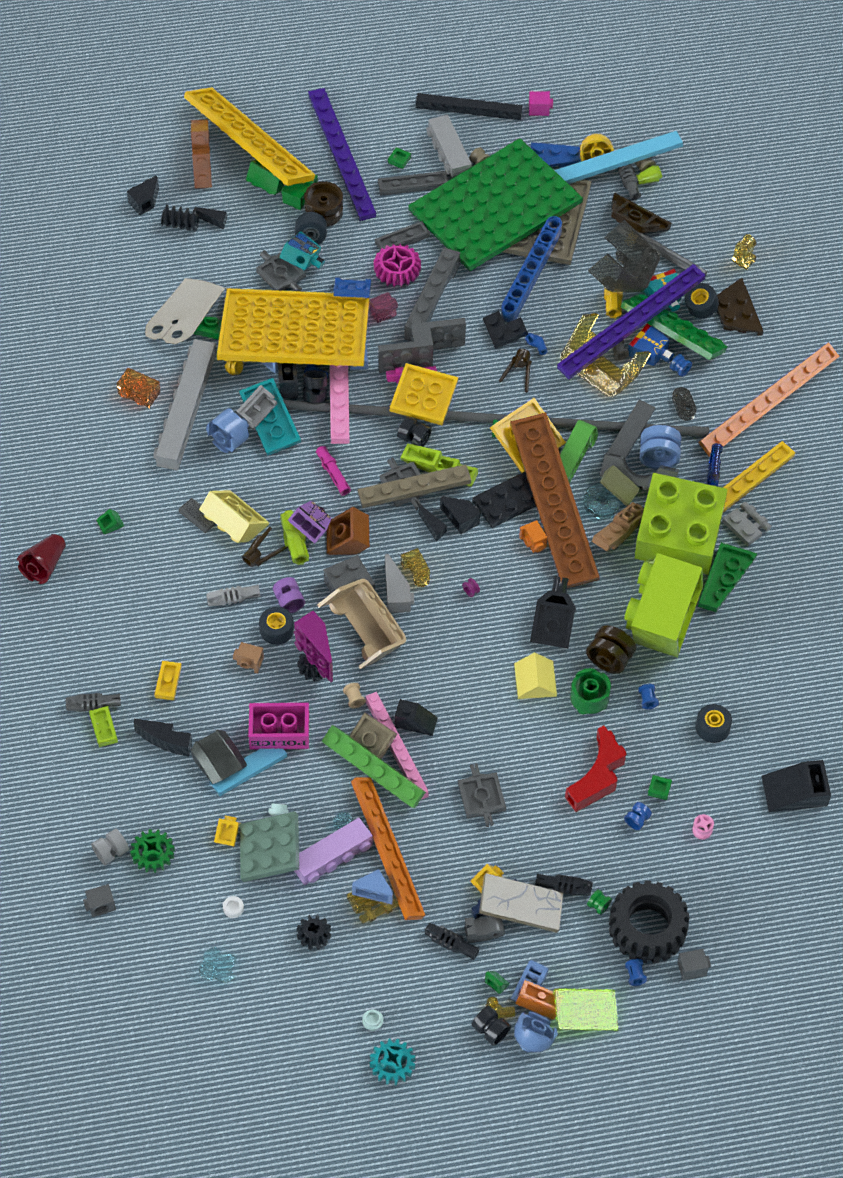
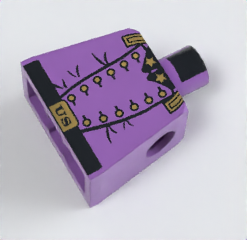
(310, 520)

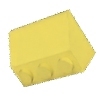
(233, 515)

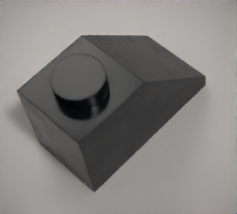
(460, 513)
(415, 718)

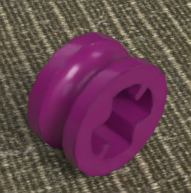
(471, 587)

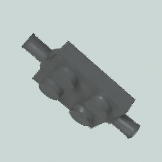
(280, 273)
(401, 472)
(481, 795)

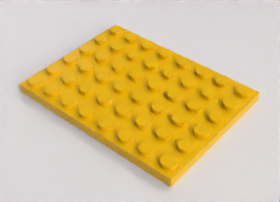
(293, 327)

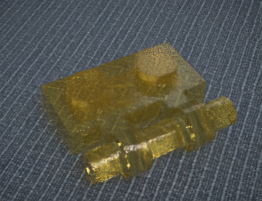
(363, 904)

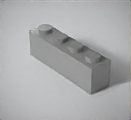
(448, 145)

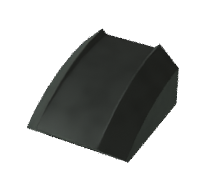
(217, 756)

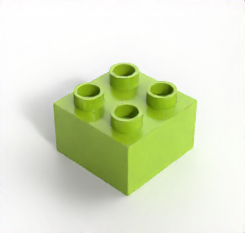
(681, 521)
(667, 604)

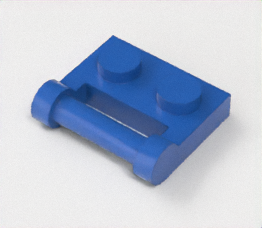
(352, 288)

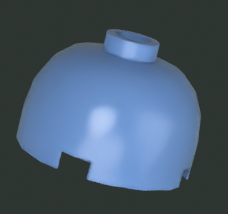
(534, 1032)

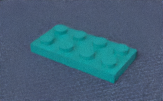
(277, 428)

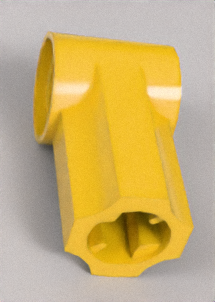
(613, 303)

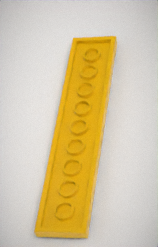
(249, 136)

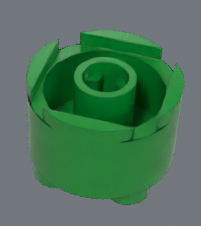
(590, 691)

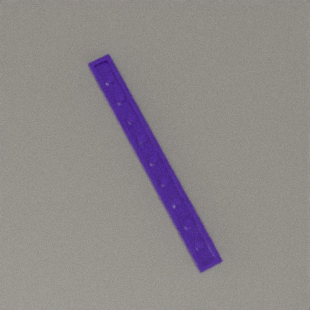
(342, 154)
(631, 321)

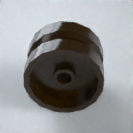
(325, 200)
(611, 649)

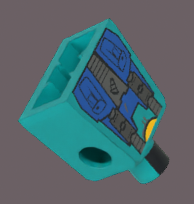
(302, 252)

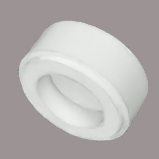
(233, 907)

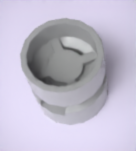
(108, 848)

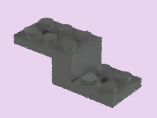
(424, 339)

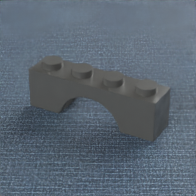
(641, 480)

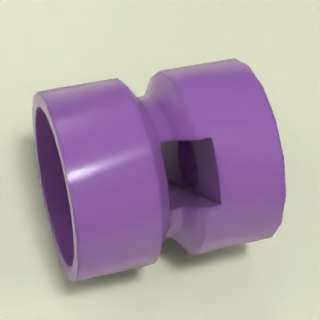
(288, 594)

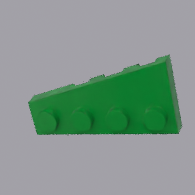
(724, 575)

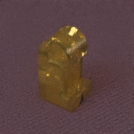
(743, 252)
(418, 567)

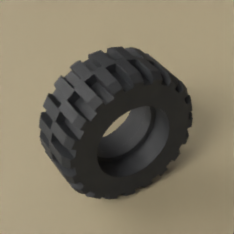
(655, 898)

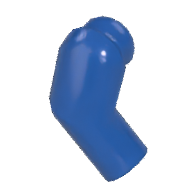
(537, 342)

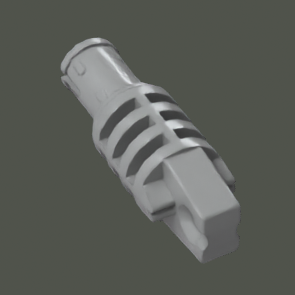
(231, 595)

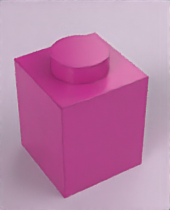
(540, 103)

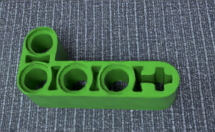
(582, 437)

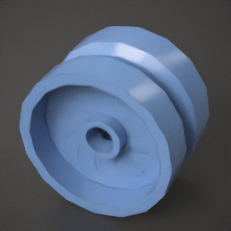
(660, 446)

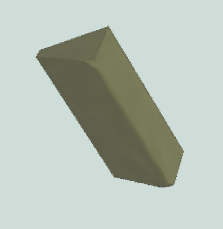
(619, 485)

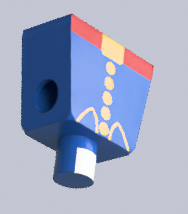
(651, 340)

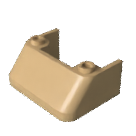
(369, 619)

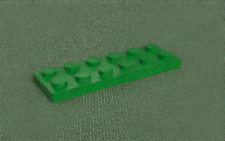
(681, 330)

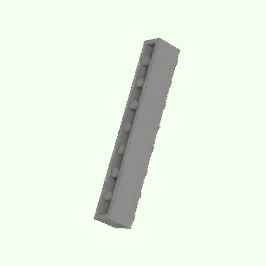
(185, 404)

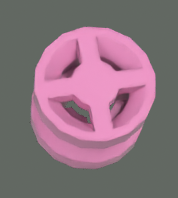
(703, 821)

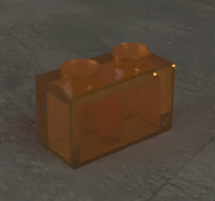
(138, 387)

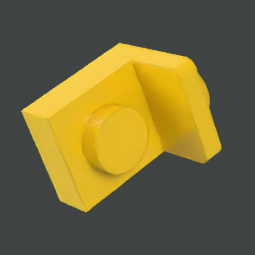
(227, 831)
(477, 880)

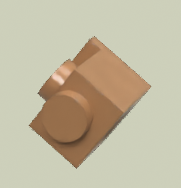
(249, 656)

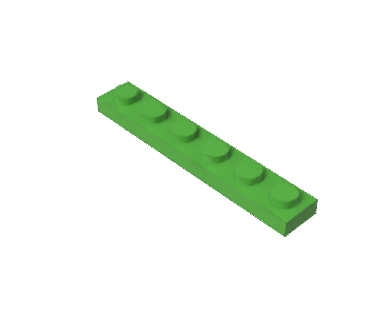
(373, 766)

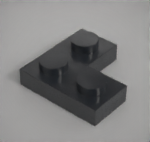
(504, 333)

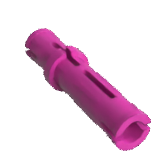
(329, 464)

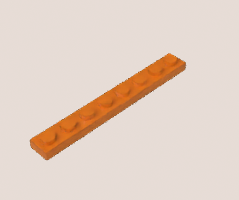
(388, 848)

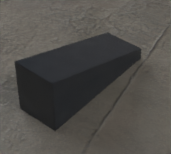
(213, 217)
(435, 526)

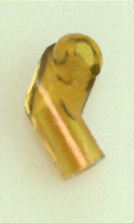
(503, 1012)

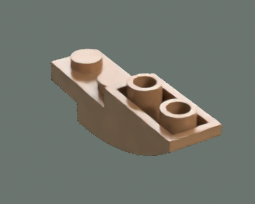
(620, 528)

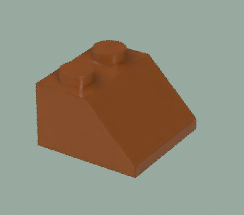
(348, 533)

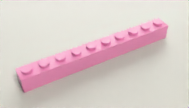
(397, 747)

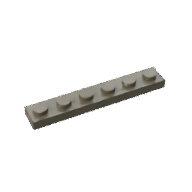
(414, 486)

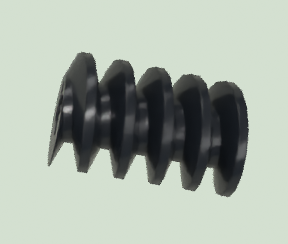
(180, 218)

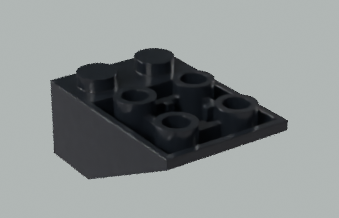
(797, 787)

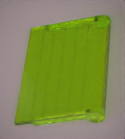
(586, 1009)

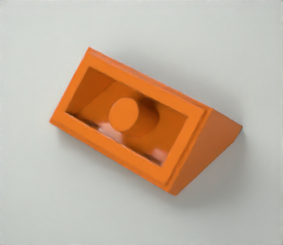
(537, 999)

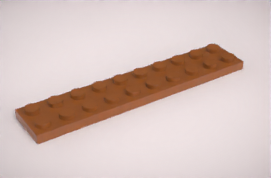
(554, 500)

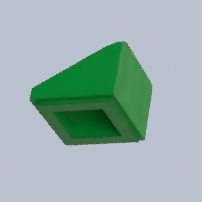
(109, 521)
(496, 981)

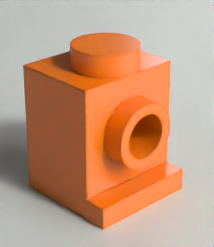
(533, 536)

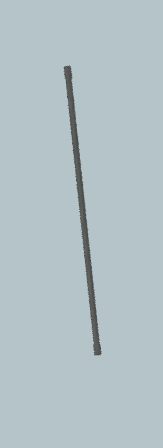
(694, 431)

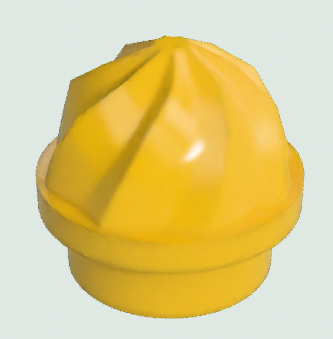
(234, 367)

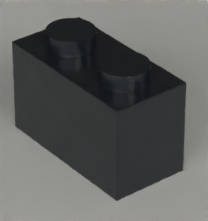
(287, 380)

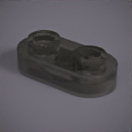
(682, 402)

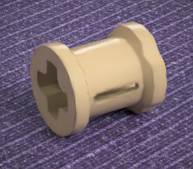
(354, 695)

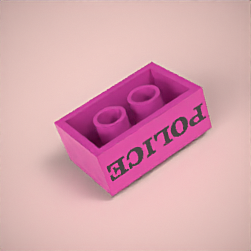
(278, 726)

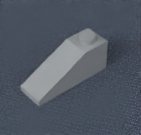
(397, 588)

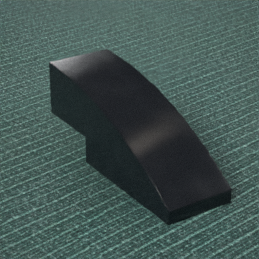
(164, 736)

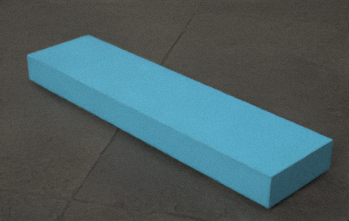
(256, 763)

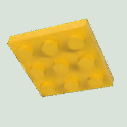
(423, 394)
(504, 433)

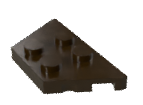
(637, 216)
(737, 309)

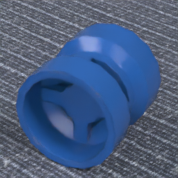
(637, 816)

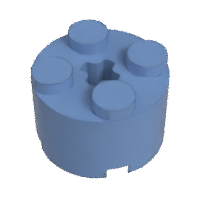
(228, 430)

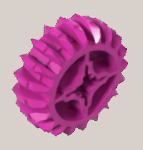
(397, 265)

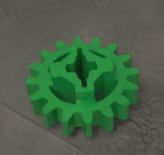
(150, 858)

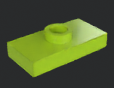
(103, 726)

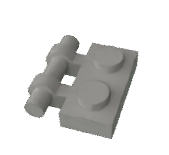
(743, 527)

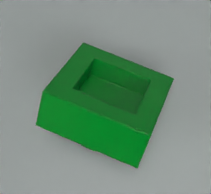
(399, 158)
(659, 787)

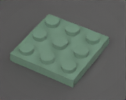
(269, 846)

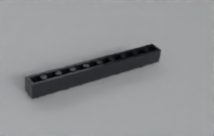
(469, 106)

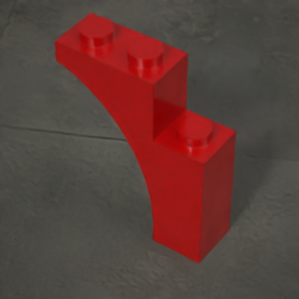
(600, 779)

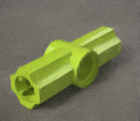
(294, 540)

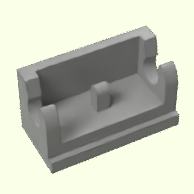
(257, 407)

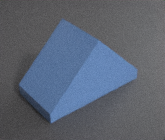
(373, 887)

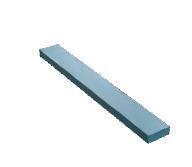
(620, 157)

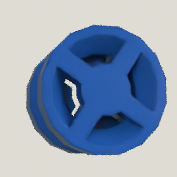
(680, 365)

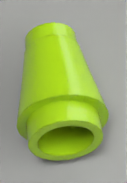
(649, 175)

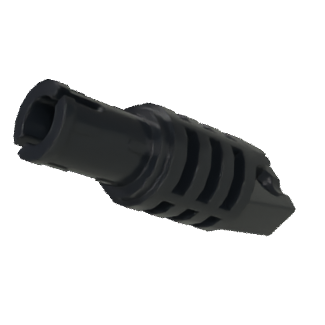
(565, 884)
(451, 940)

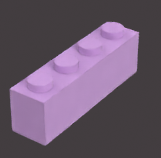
(333, 851)

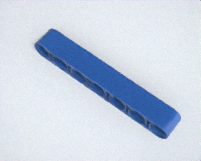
(531, 276)

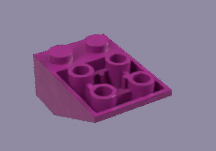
(313, 641)

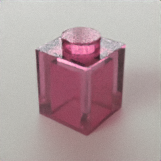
(383, 307)

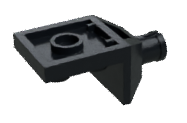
(554, 616)

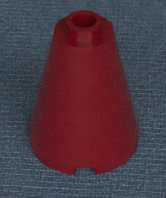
(41, 559)

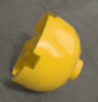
(594, 146)

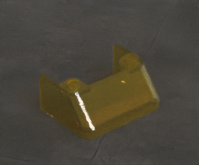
(602, 373)

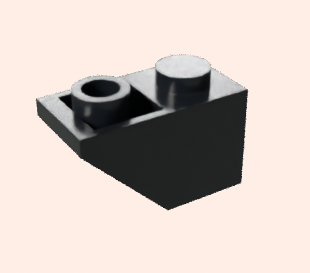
(144, 195)

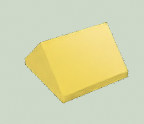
(535, 677)

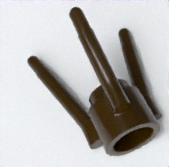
(520, 360)
(252, 555)

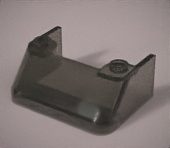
(634, 254)

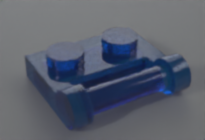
(714, 465)

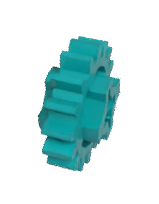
(390, 1070)

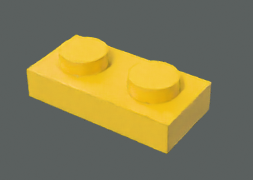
(168, 680)

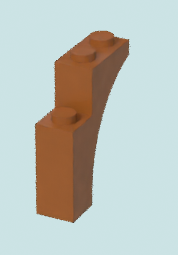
(201, 153)

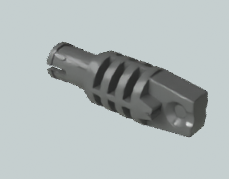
(629, 181)
(92, 701)

